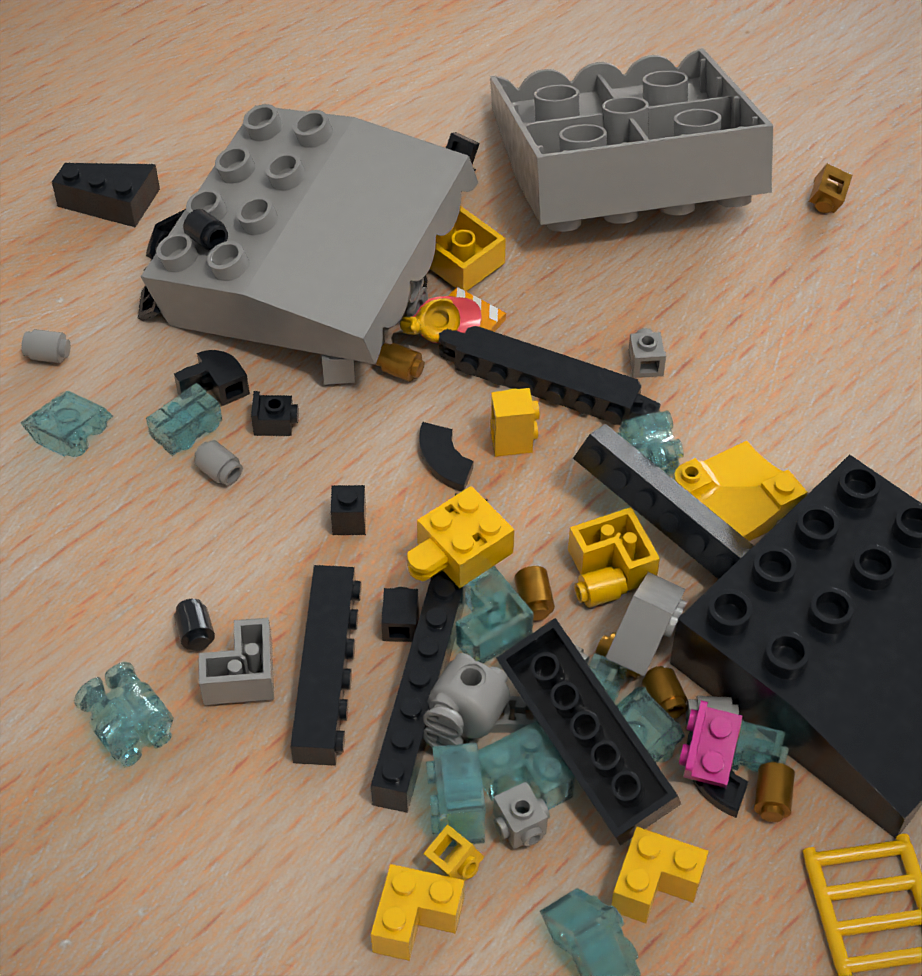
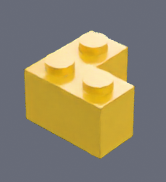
(614, 542)
(653, 865)
(414, 900)

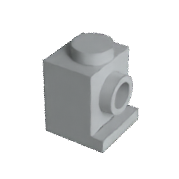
(646, 346)

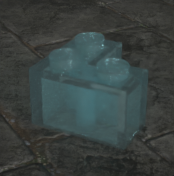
(496, 620)
(528, 758)
(458, 791)
(591, 935)

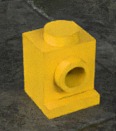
(461, 861)

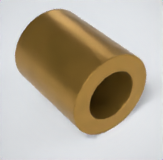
(535, 590)
(774, 791)

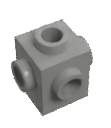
(520, 816)

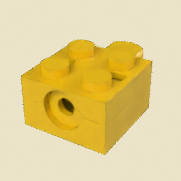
(461, 539)

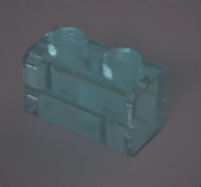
(184, 419)

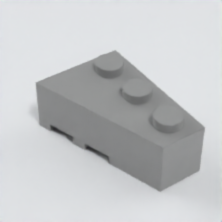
(647, 619)

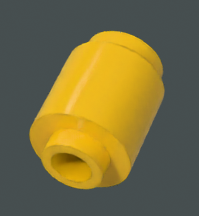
(600, 586)

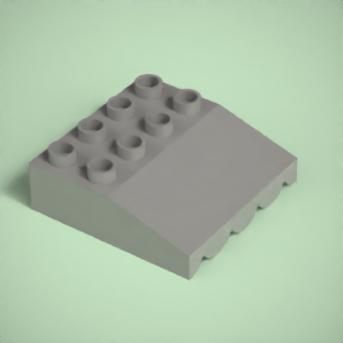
(632, 140)
(320, 231)

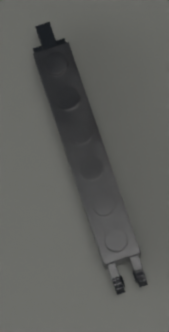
(546, 373)

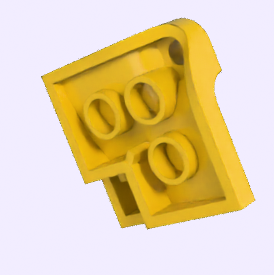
(742, 489)

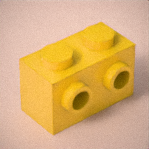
(513, 421)

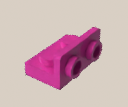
(712, 745)

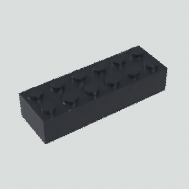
(588, 731)

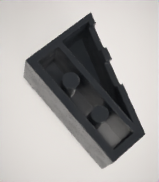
(107, 190)

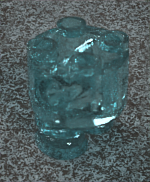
(654, 439)
(125, 716)

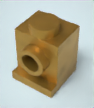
(829, 195)

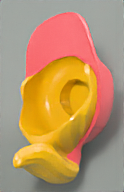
(440, 314)

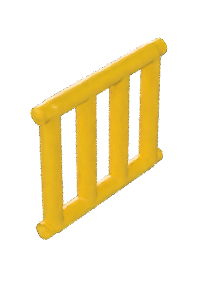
(836, 929)

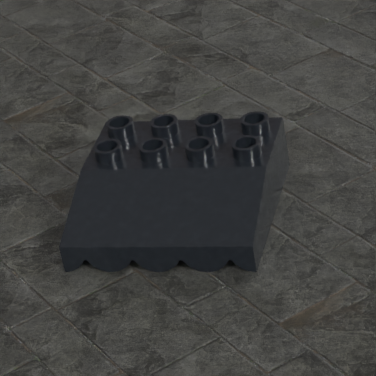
(827, 640)

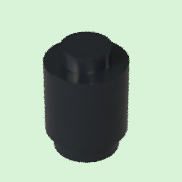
(205, 229)
(193, 624)

